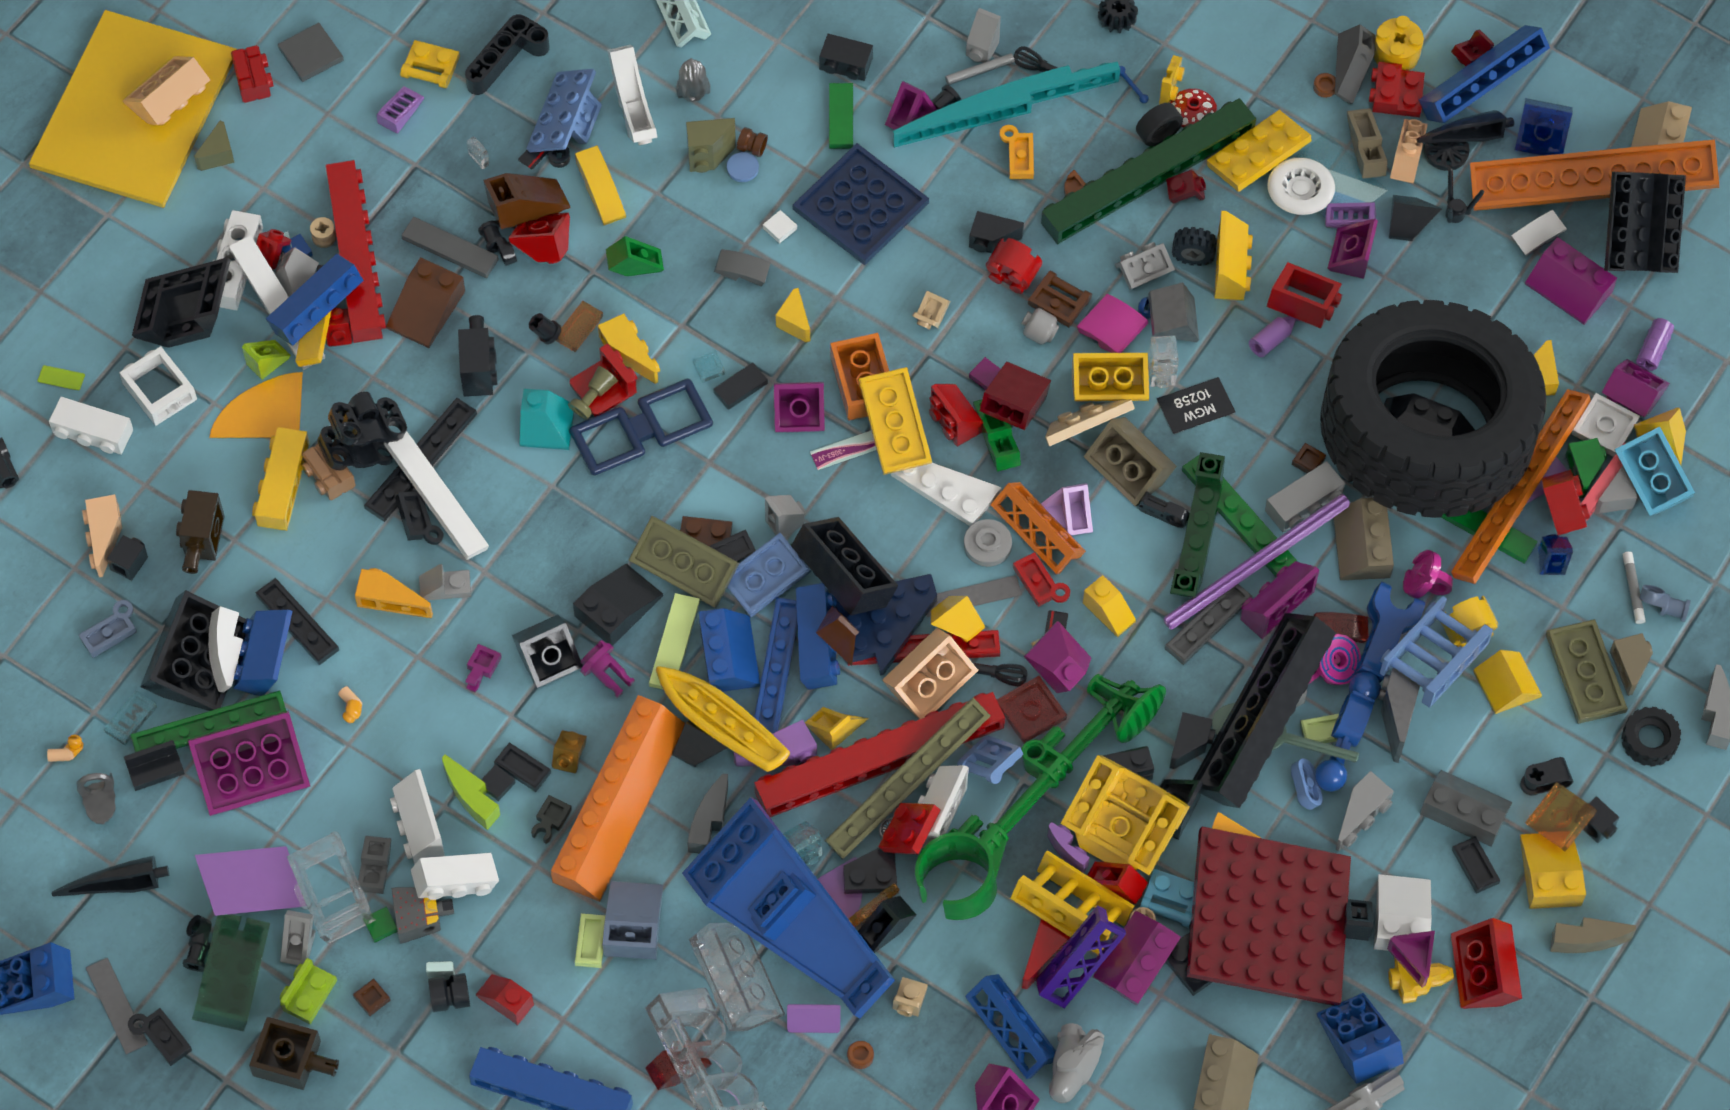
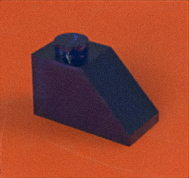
(1554, 555)

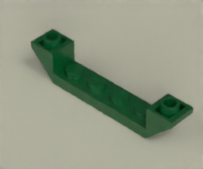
(1200, 526)

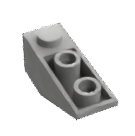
(1366, 801)

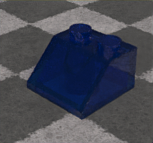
(1543, 127)

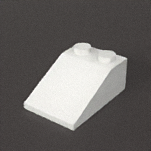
(1401, 908)

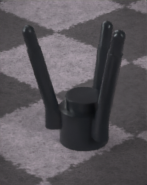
(1457, 208)

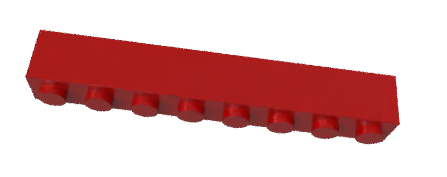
(353, 246)

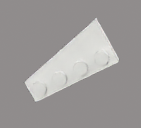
(951, 490)

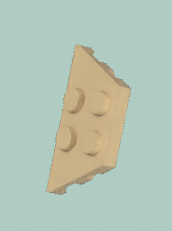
(1084, 419)

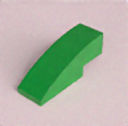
(999, 440)

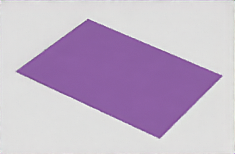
(248, 880)

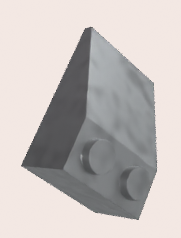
(1398, 700)

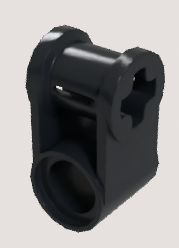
(1544, 775)

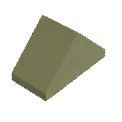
(215, 150)

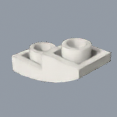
(1539, 232)

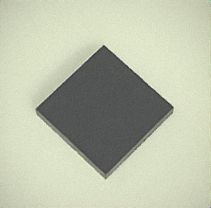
(310, 52)

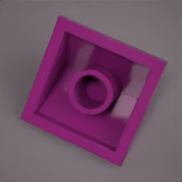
(1353, 248)
(799, 407)

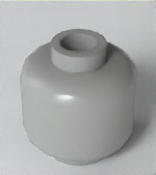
(1040, 326)

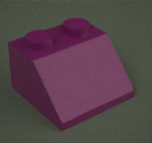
(1635, 388)

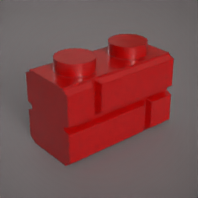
(250, 73)

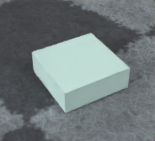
(440, 969)

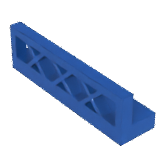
(1018, 1019)

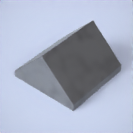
(1173, 312)

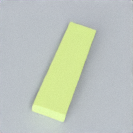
(675, 635)

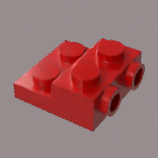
(1396, 90)

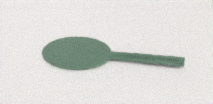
(1222, 714)

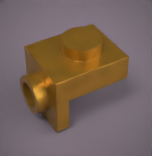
(568, 751)

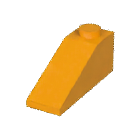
(384, 593)

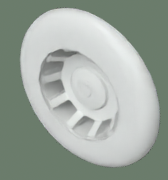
(1300, 194)

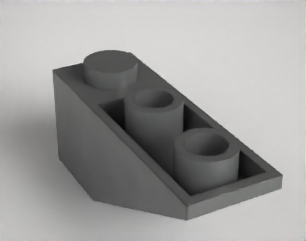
(1354, 57)

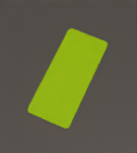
(61, 377)

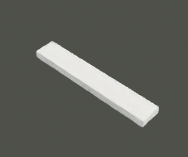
(261, 278)
(437, 496)

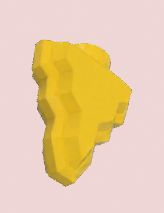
(1409, 989)

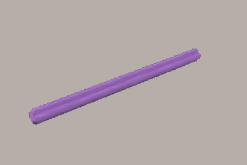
(1256, 561)

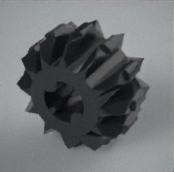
(1117, 14)

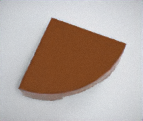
(1073, 183)

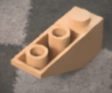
(1408, 151)
(104, 526)

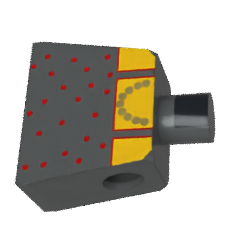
(416, 915)

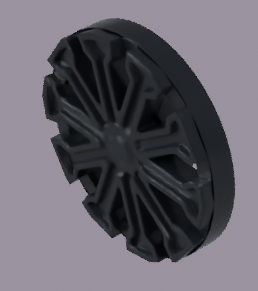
(1446, 152)

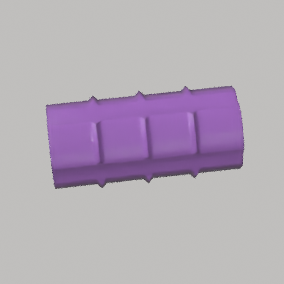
(1655, 344)

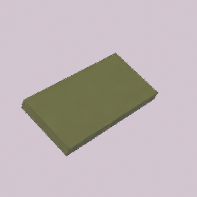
(684, 561)
(1586, 671)

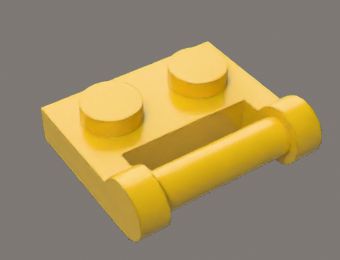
(430, 58)

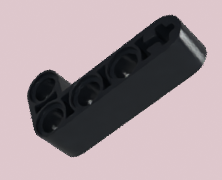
(482, 75)

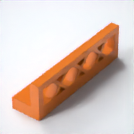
(1043, 520)

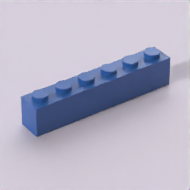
(1484, 74)
(542, 1084)

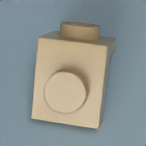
(931, 310)

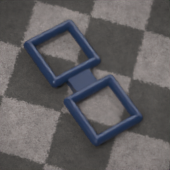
(641, 427)

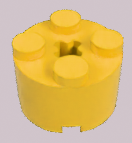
(1398, 42)
(1472, 614)

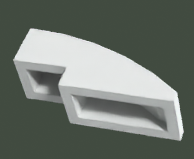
(223, 647)

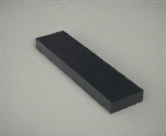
(302, 625)

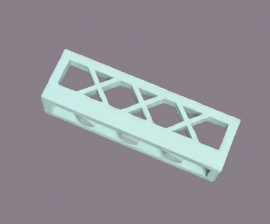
(687, 14)

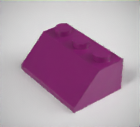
(1571, 281)
(1279, 597)
(1137, 957)

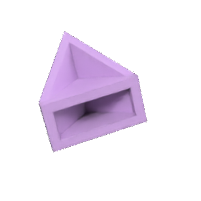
(1071, 508)

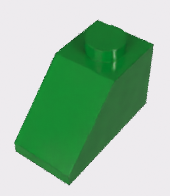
(633, 258)
(1586, 461)

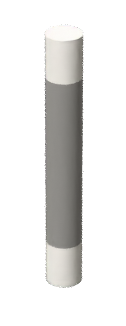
(1633, 587)

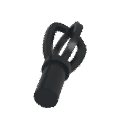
(1039, 63)
(994, 670)

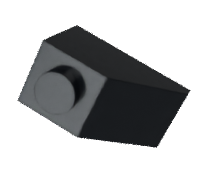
(989, 229)
(1191, 739)
(886, 922)

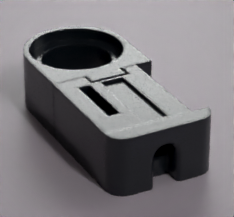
(1164, 511)

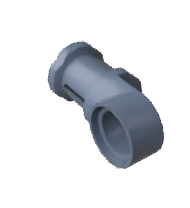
(1669, 606)

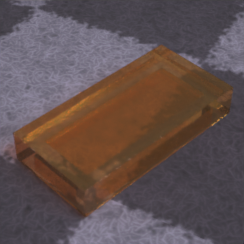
(579, 326)

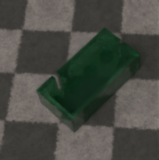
(231, 972)

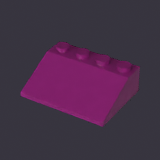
(249, 763)

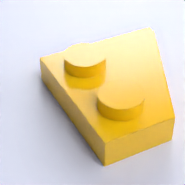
(1174, 74)

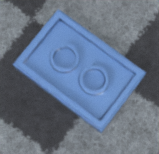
(767, 574)

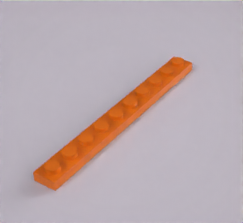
(1508, 508)

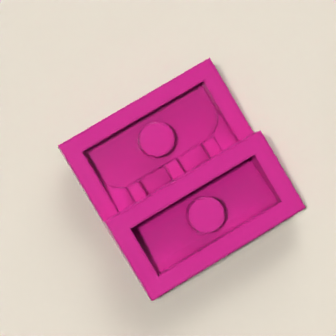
(1112, 324)

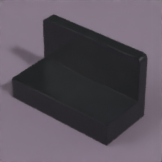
(154, 765)

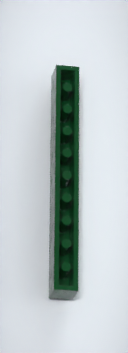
(1147, 171)

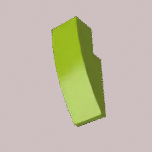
(471, 793)

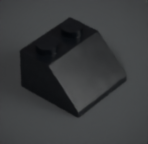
(547, 650)

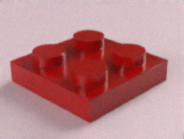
(909, 828)

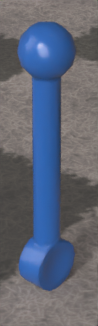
(1143, 97)

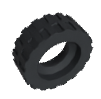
(1642, 753)

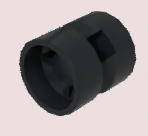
(449, 992)

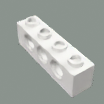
(238, 226)

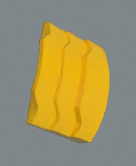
(1123, 816)

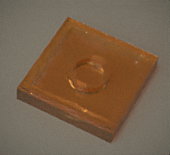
(1561, 816)

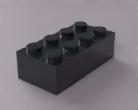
(844, 565)

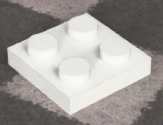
(1606, 422)

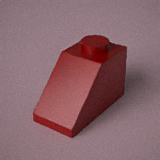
(1119, 879)
(506, 997)

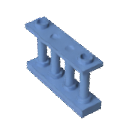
(1447, 672)

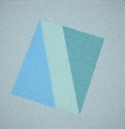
(1345, 171)

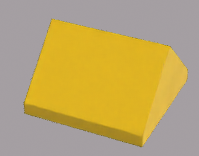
(1506, 681)

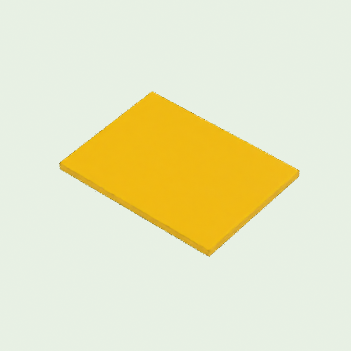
(105, 142)

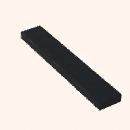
(433, 446)

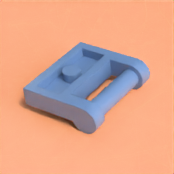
(993, 752)

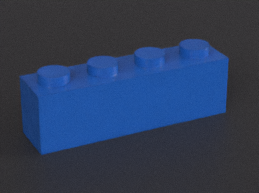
(314, 299)
(816, 657)

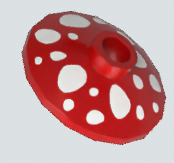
(1193, 114)

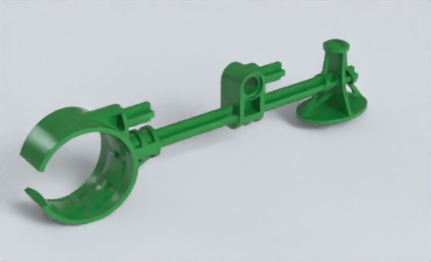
(1047, 770)

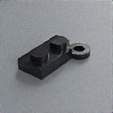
(416, 518)
(162, 1035)

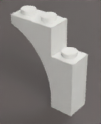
(631, 95)

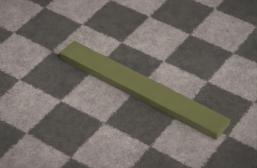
(907, 778)

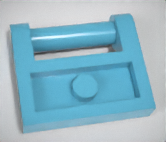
(1172, 891)

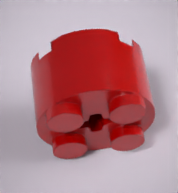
(1013, 265)

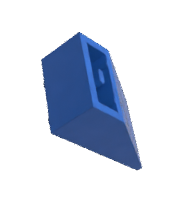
(36, 979)
(1361, 1038)

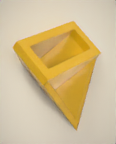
(1672, 427)
(957, 617)
(833, 726)

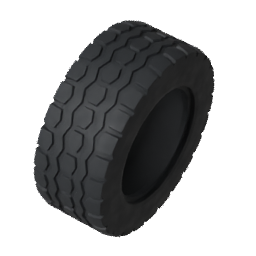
(1445, 348)

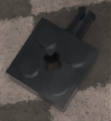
(477, 359)

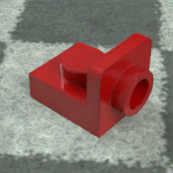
(271, 244)

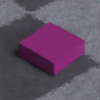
(984, 373)

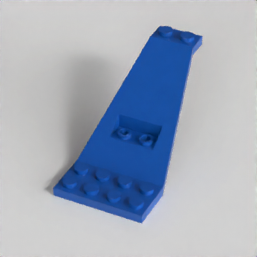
(773, 896)

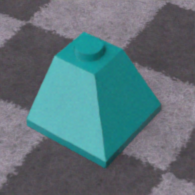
(545, 420)

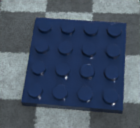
(860, 204)

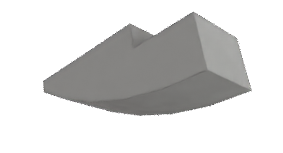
(1718, 709)

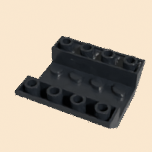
(1645, 222)

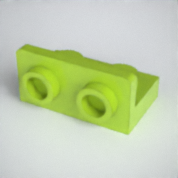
(307, 991)

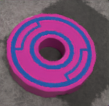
(1350, 658)

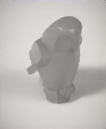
(1074, 1061)

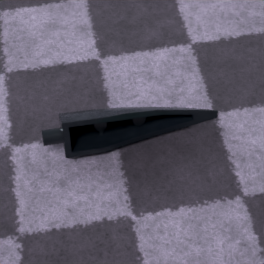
(1474, 128)
(124, 878)

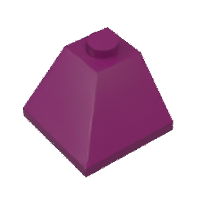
(1059, 659)
(1003, 1090)

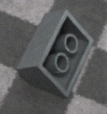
(1465, 807)

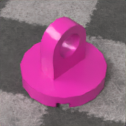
(1426, 575)

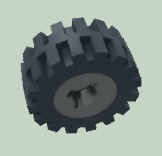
(1194, 246)

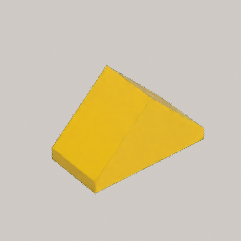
(793, 318)

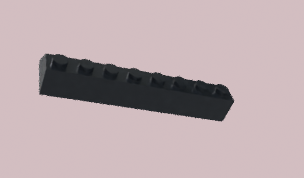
(1263, 708)

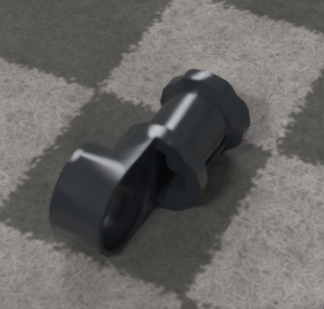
(496, 242)
(198, 931)

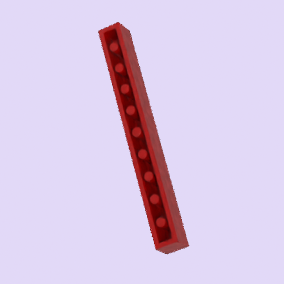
(863, 759)

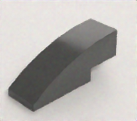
(709, 815)

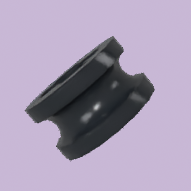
(559, 162)

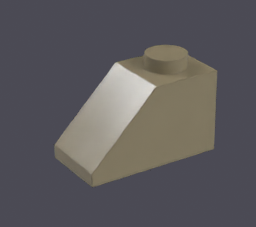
(1631, 659)

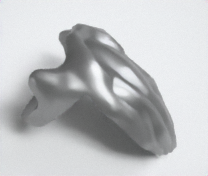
(692, 81)
(98, 797)

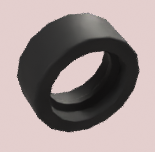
(1159, 123)

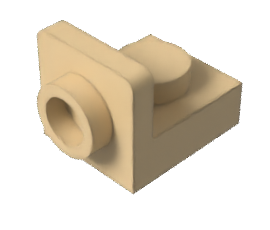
(909, 997)

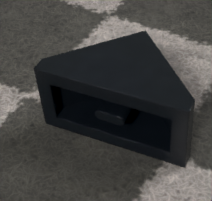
(1358, 919)

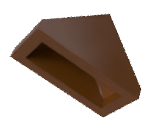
(838, 634)

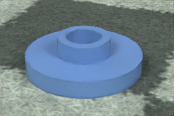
(742, 167)

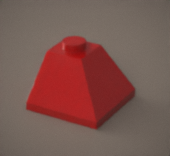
(543, 238)

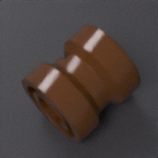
(752, 142)

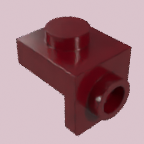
(1472, 49)
(1185, 186)

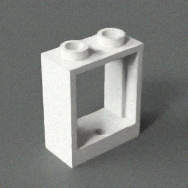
(170, 403)

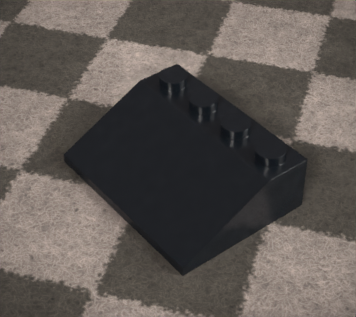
(181, 659)

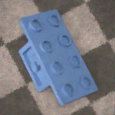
(566, 112)

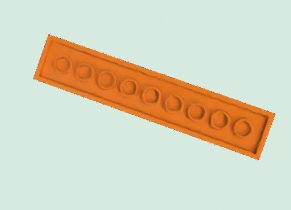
(1587, 174)

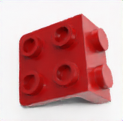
(619, 392)

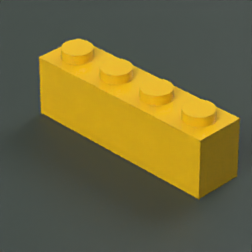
(281, 479)

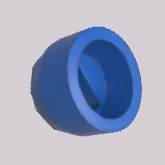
(1141, 306)

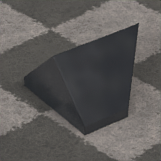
(1410, 216)
(696, 745)

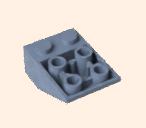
(632, 920)

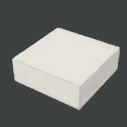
(779, 226)

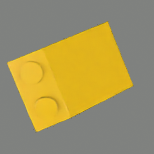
(1551, 874)

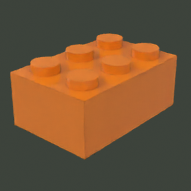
(854, 360)

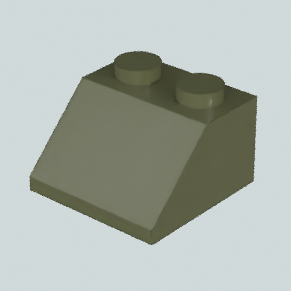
(709, 143)

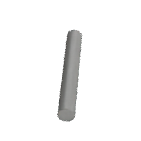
(979, 69)

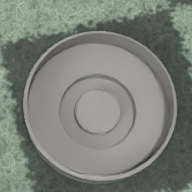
(987, 542)

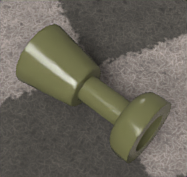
(599, 384)

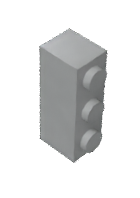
(1304, 496)

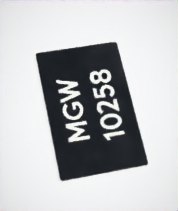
(1196, 405)

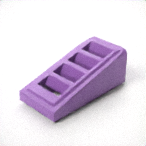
(397, 123)
(1361, 209)

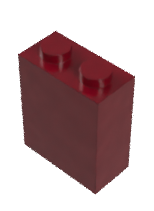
(1015, 395)

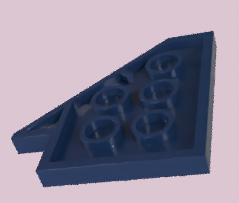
(888, 629)

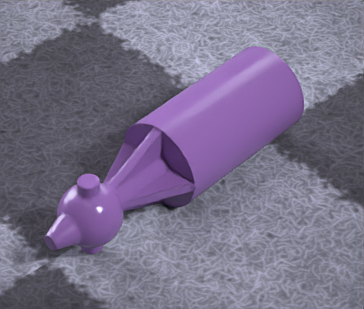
(1272, 335)

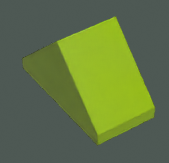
(264, 356)

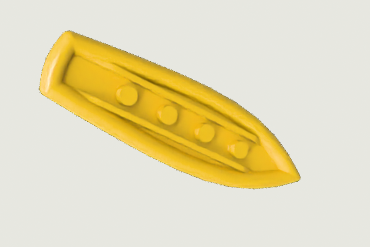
(722, 718)

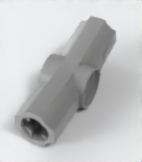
(1372, 1095)

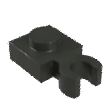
(551, 815)

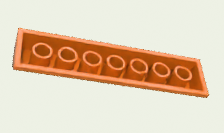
(617, 799)

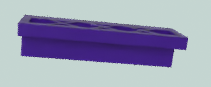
(1074, 950)

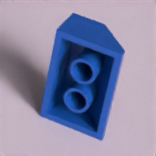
(728, 649)
(262, 651)

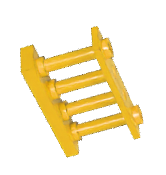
(1058, 912)

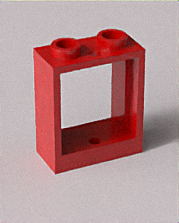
(1302, 307)

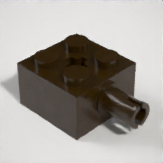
(200, 528)
(292, 1068)

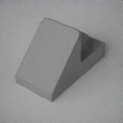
(444, 585)
(297, 937)

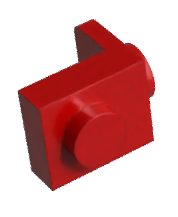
(339, 328)

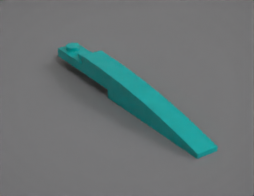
(1005, 101)

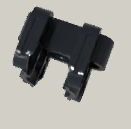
(361, 431)

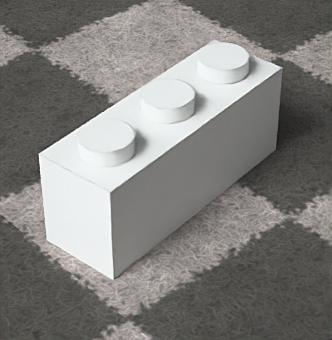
(90, 426)
(454, 876)

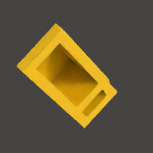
(600, 185)

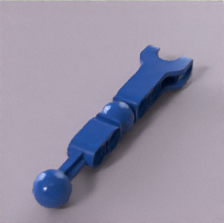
(1365, 685)

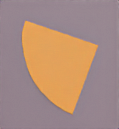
(262, 409)

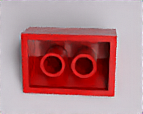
(1486, 965)

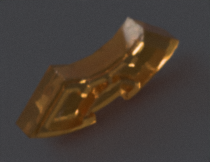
(869, 908)

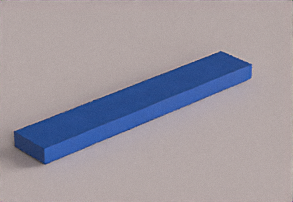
(777, 664)

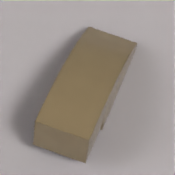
(1367, 143)
(1590, 936)

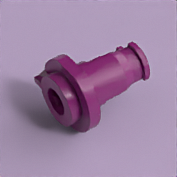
(598, 661)

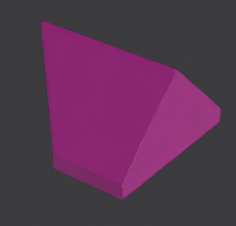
(908, 106)
(1414, 953)

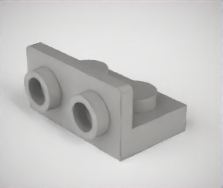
(1146, 265)

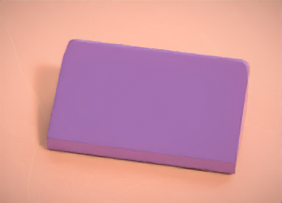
(813, 1018)

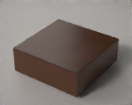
(1308, 458)
(371, 997)

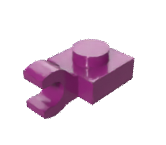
(482, 663)

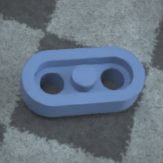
(1308, 791)

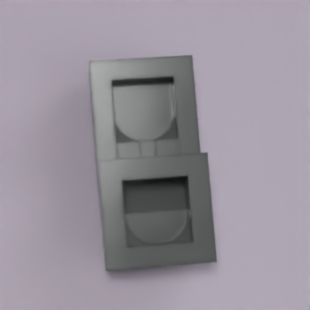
(742, 265)
(374, 864)

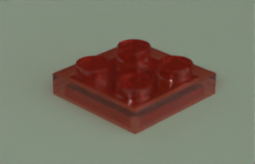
(1031, 709)

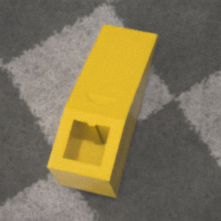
(622, 336)

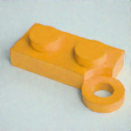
(1020, 153)

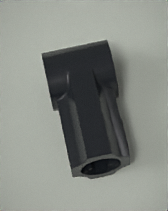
(8, 475)

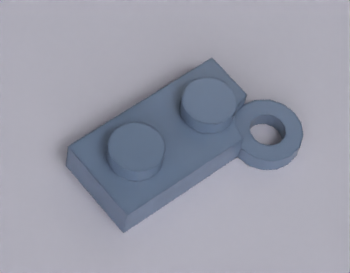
(109, 631)

